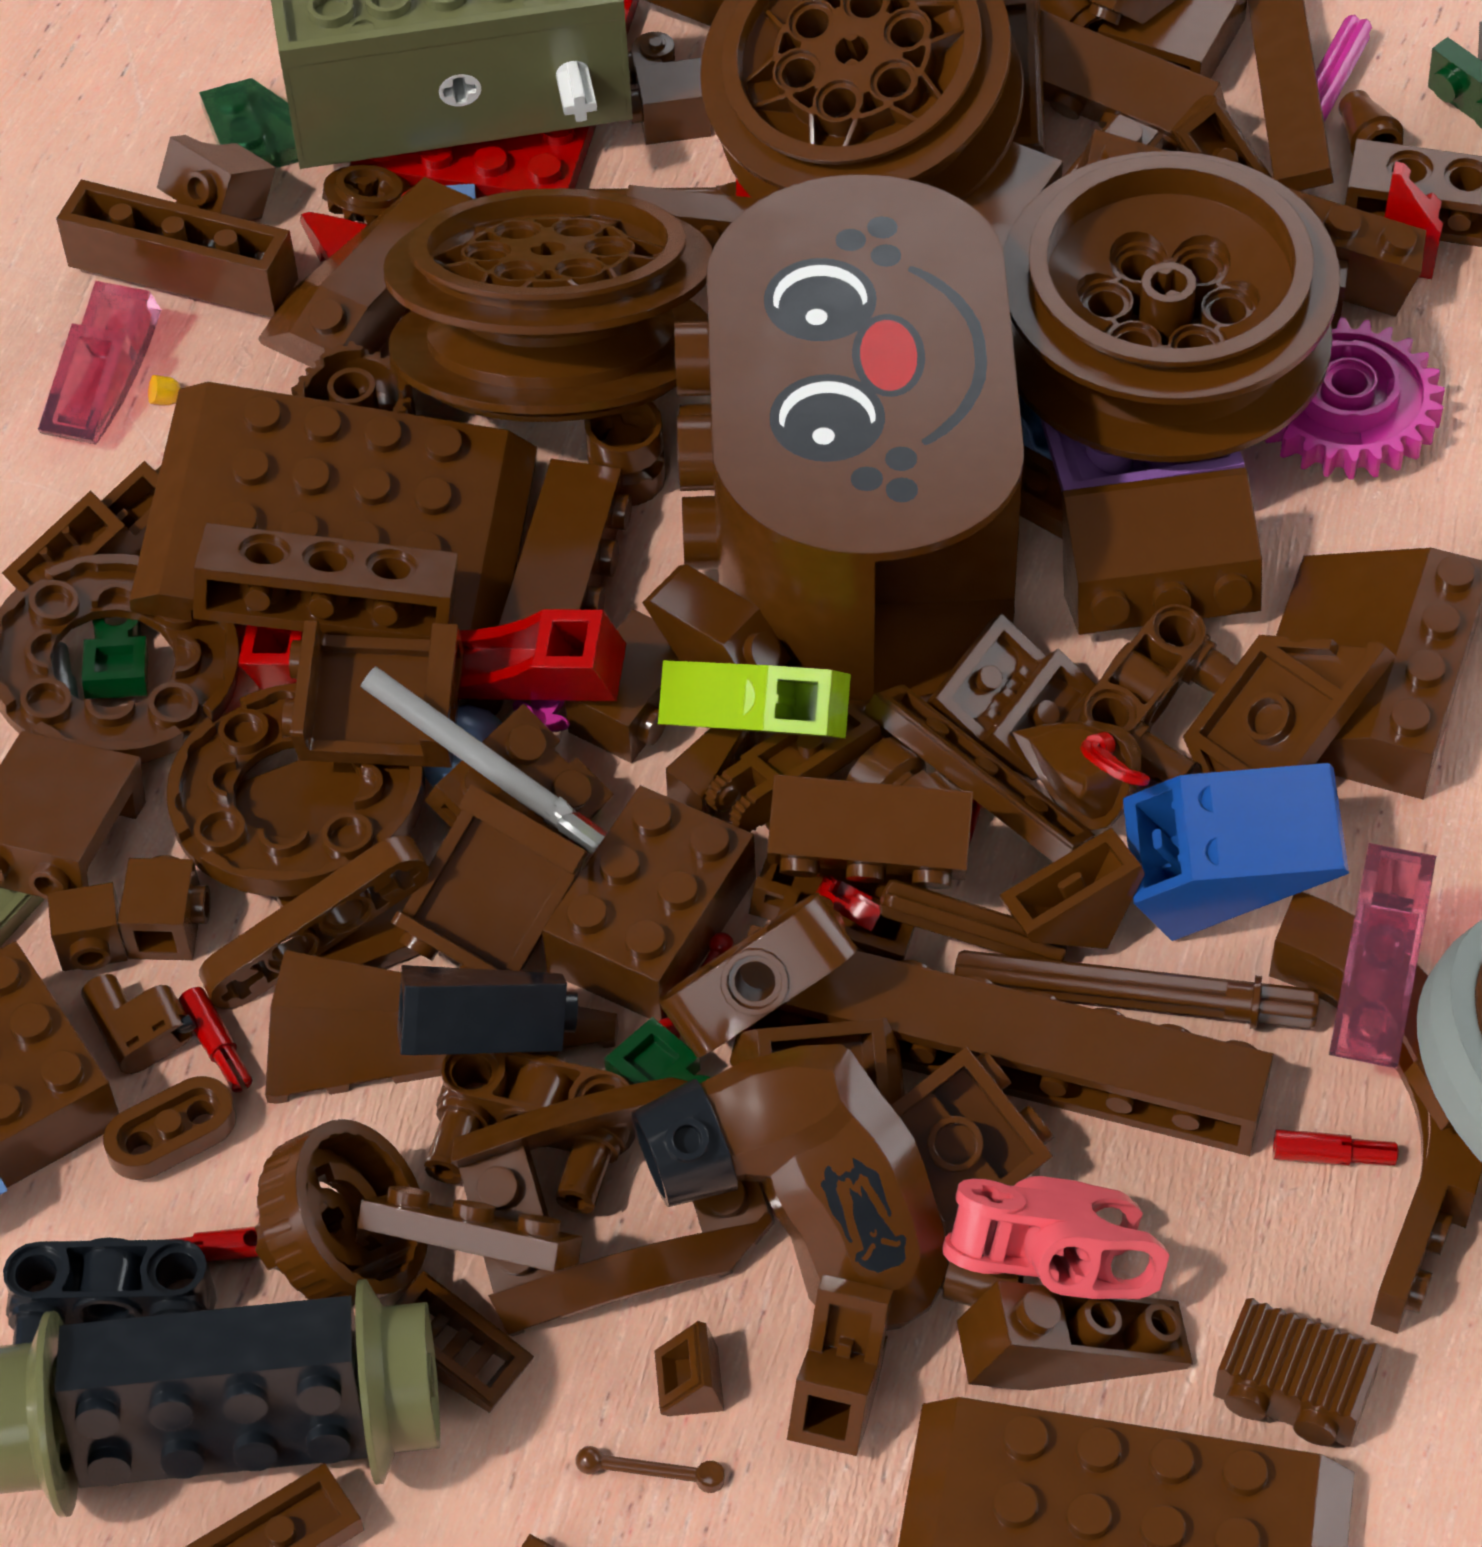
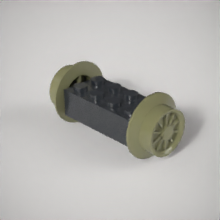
(216, 1394)

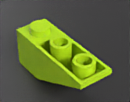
(755, 698)

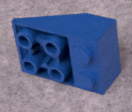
(1233, 842)

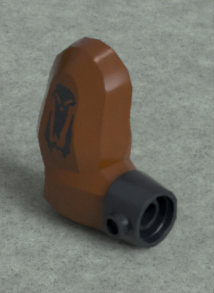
(828, 1159)

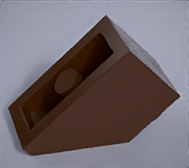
(712, 622)

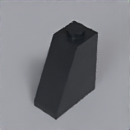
(482, 1011)

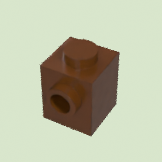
(162, 908)

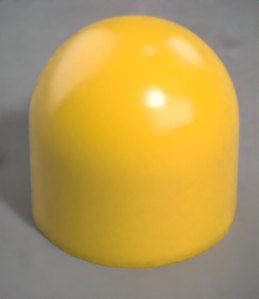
(163, 390)

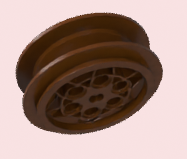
(944, 131)
(545, 303)
(1170, 305)

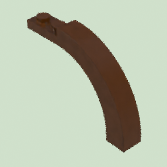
(1313, 955)

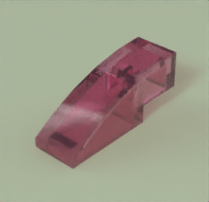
(100, 362)

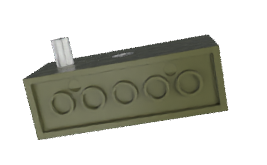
(446, 72)

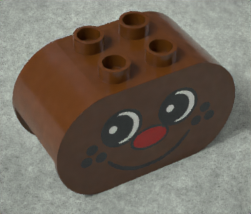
(856, 427)

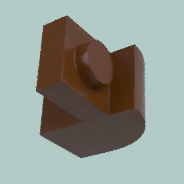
(840, 1365)

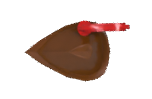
(1085, 767)

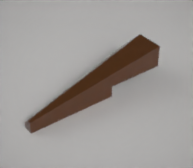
(339, 1028)

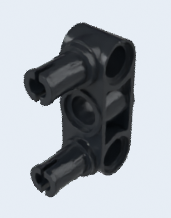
(104, 1281)

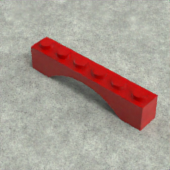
(535, 658)

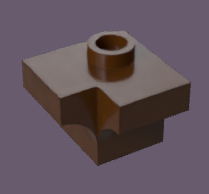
(216, 177)

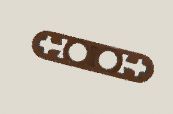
(367, 883)

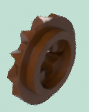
(354, 188)

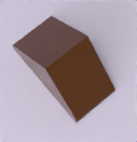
(1078, 895)

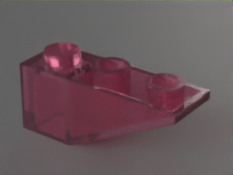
(1382, 955)

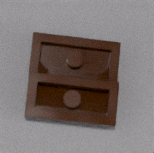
(1008, 687)

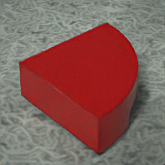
(850, 901)

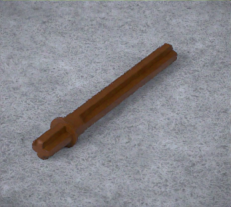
(1147, 989)

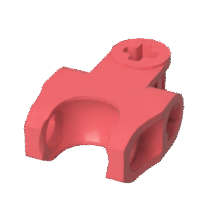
(1054, 1234)

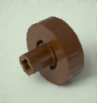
(314, 1229)

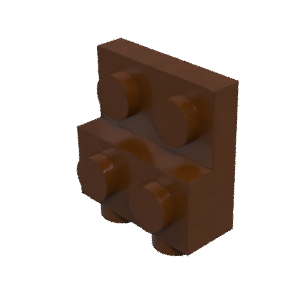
(971, 1129)

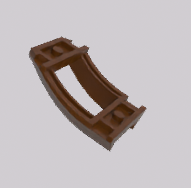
(501, 1172)

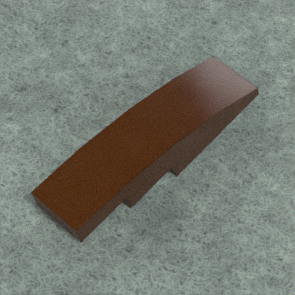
(92, 528)

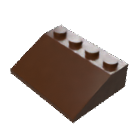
(1426, 614)

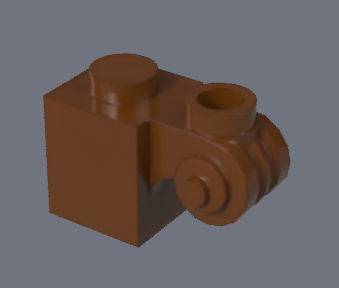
(666, 91)

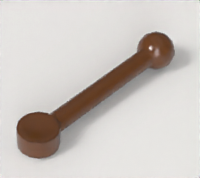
(708, 1475)

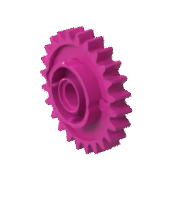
(1369, 406)

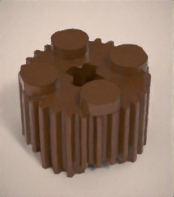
(356, 378)

